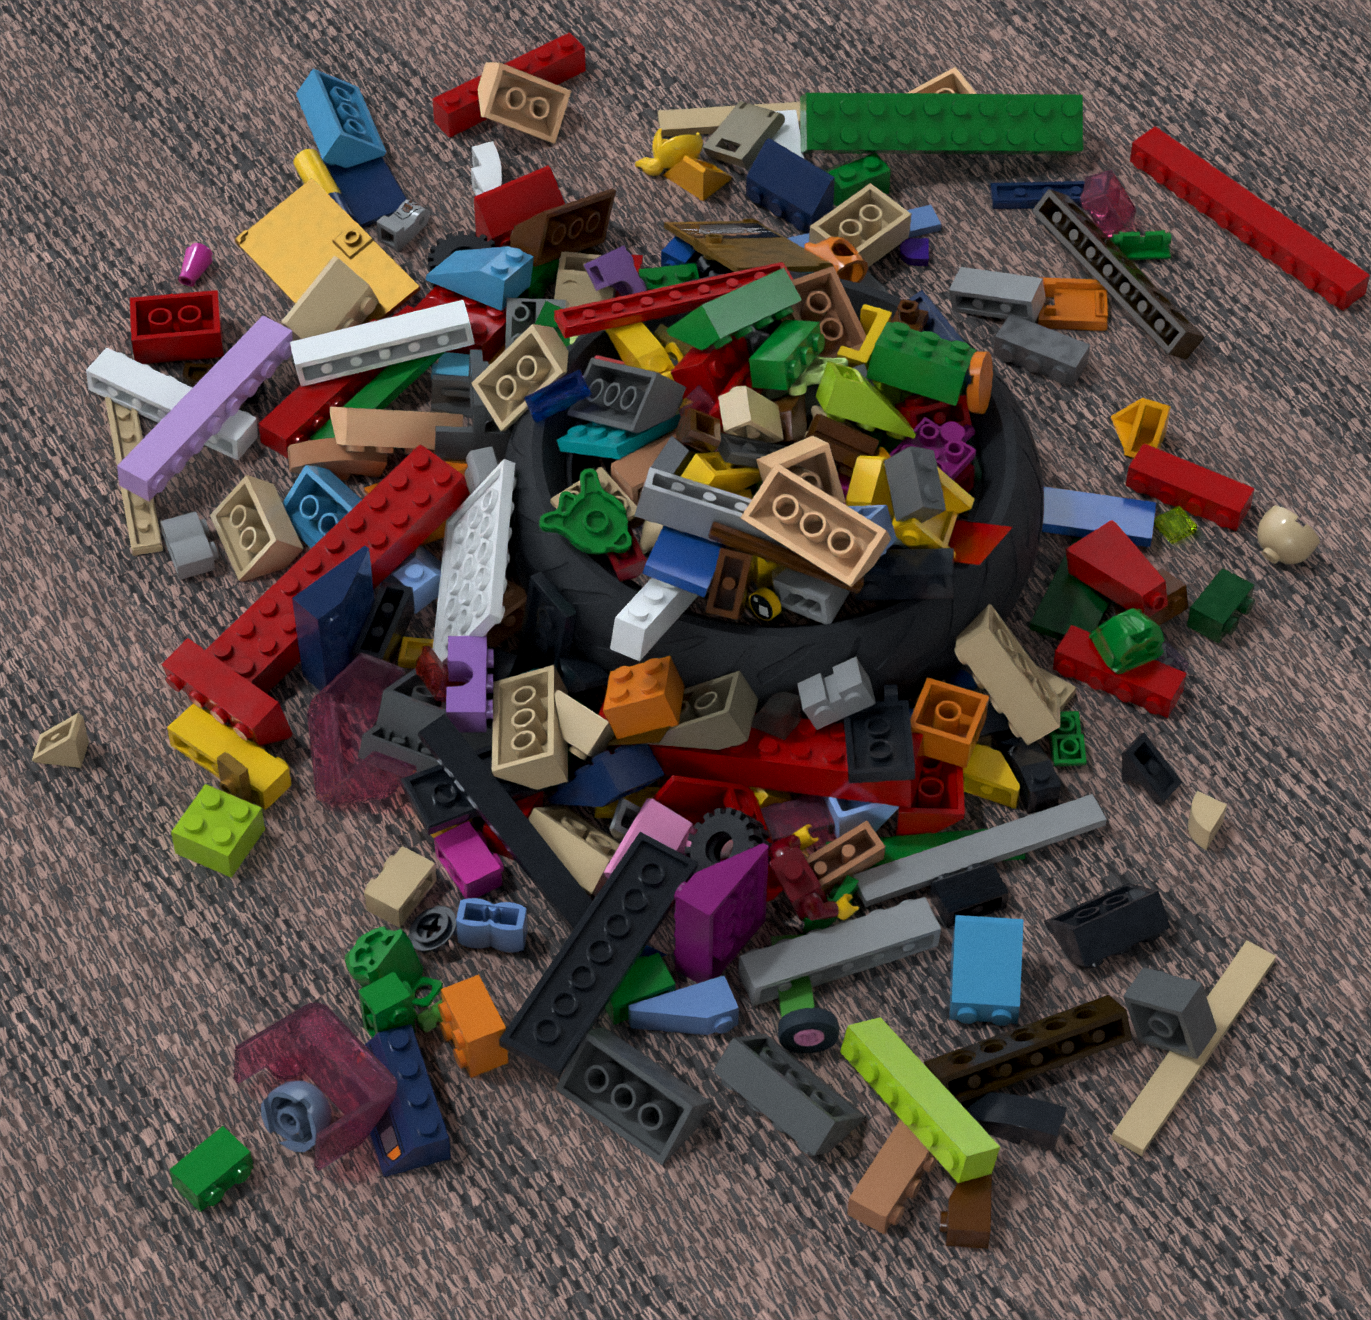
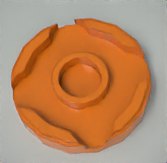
(981, 382)

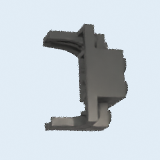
(458, 396)

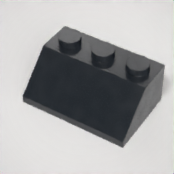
(1109, 924)

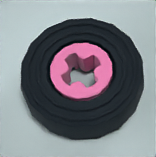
(808, 1030)

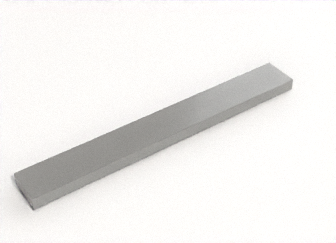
(982, 847)

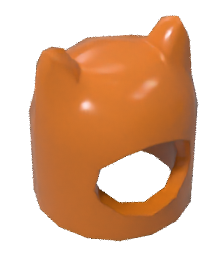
(843, 255)

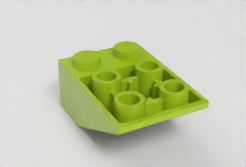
(850, 396)

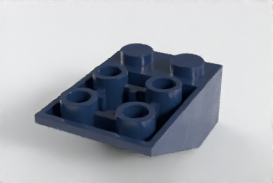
(610, 777)

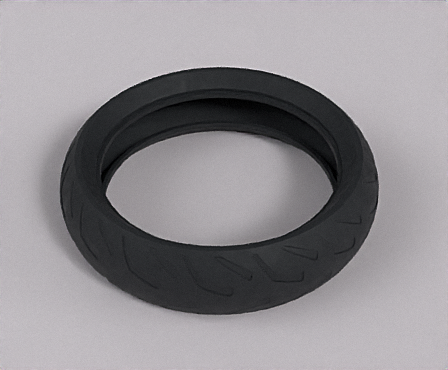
(893, 641)

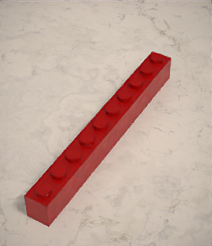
(1249, 218)

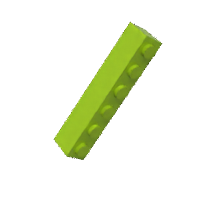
(920, 1100)

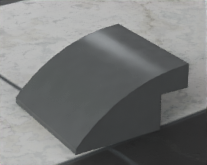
(403, 713)

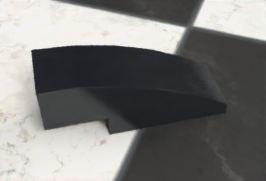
(1018, 1118)

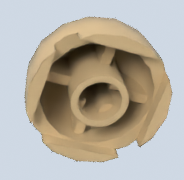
(1285, 538)

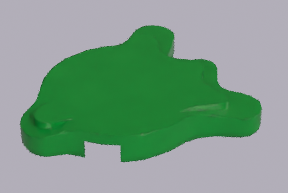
(591, 520)

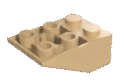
(574, 282)

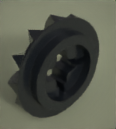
(430, 921)

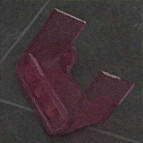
(336, 727)
(336, 1061)

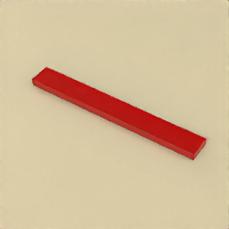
(655, 302)

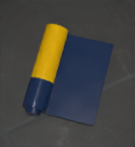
(361, 190)

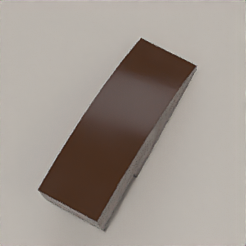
(699, 430)

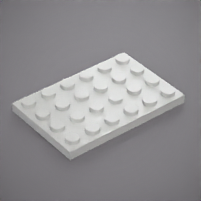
(475, 561)

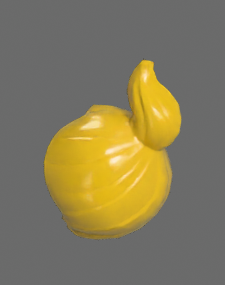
(670, 152)

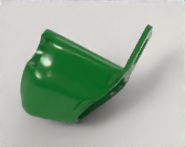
(1128, 640)
(386, 952)

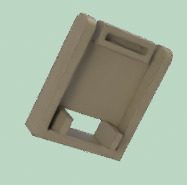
(744, 127)

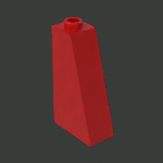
(1117, 569)

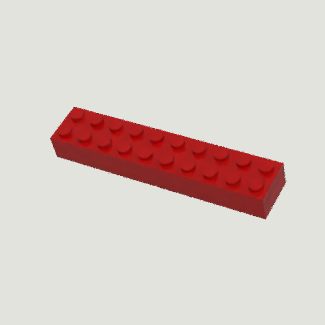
(387, 521)
(802, 763)

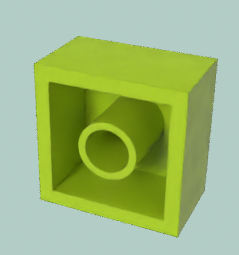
(218, 830)

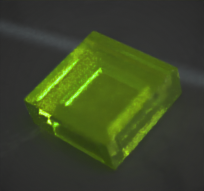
(1175, 525)

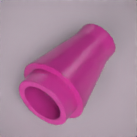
(195, 262)

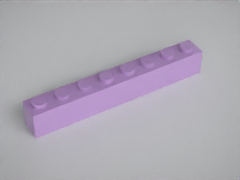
(205, 409)

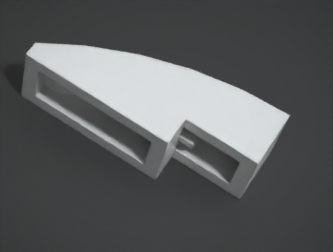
(487, 168)

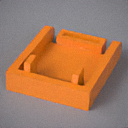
(1077, 305)

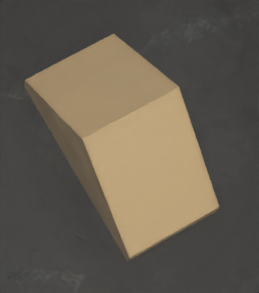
(63, 743)

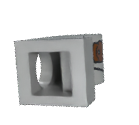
(403, 224)

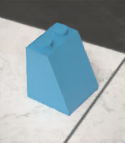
(986, 970)

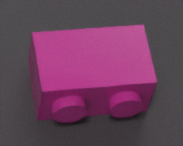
(469, 861)

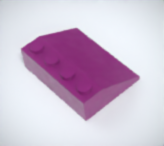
(719, 913)

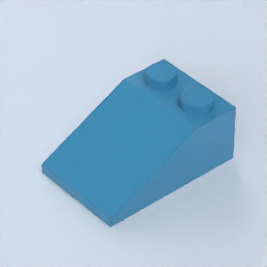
(485, 274)

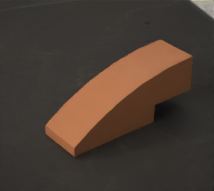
(333, 456)

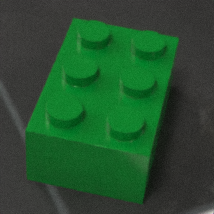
(921, 362)

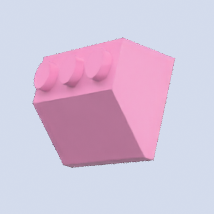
(660, 825)

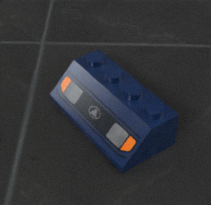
(412, 1126)

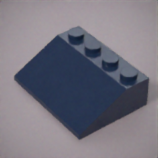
(332, 616)

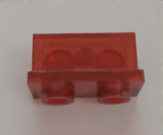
(434, 674)

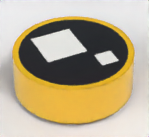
(765, 603)

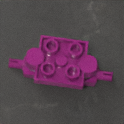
(947, 442)

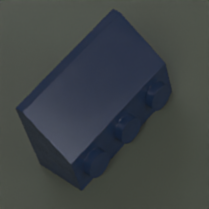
(790, 186)

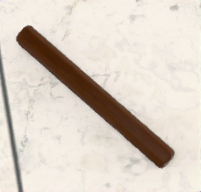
(775, 554)

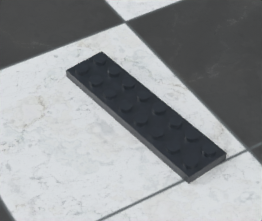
(597, 955)

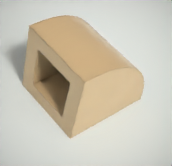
(1205, 819)

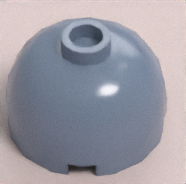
(295, 1109)

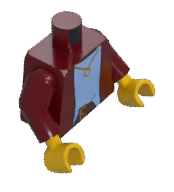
(800, 881)

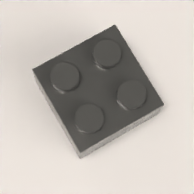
(1170, 1012)

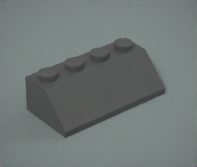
(627, 397)
(787, 1093)
(632, 1095)

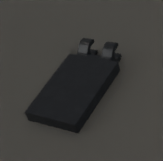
(880, 741)

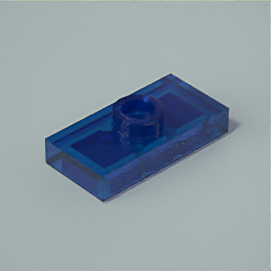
(557, 396)

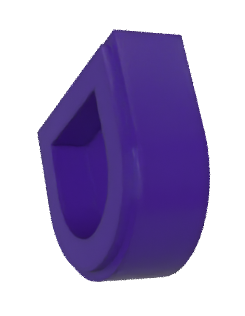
(915, 251)

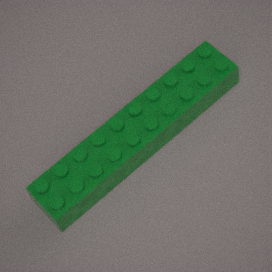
(941, 123)

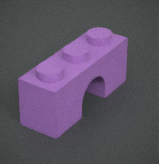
(617, 271)
(469, 663)

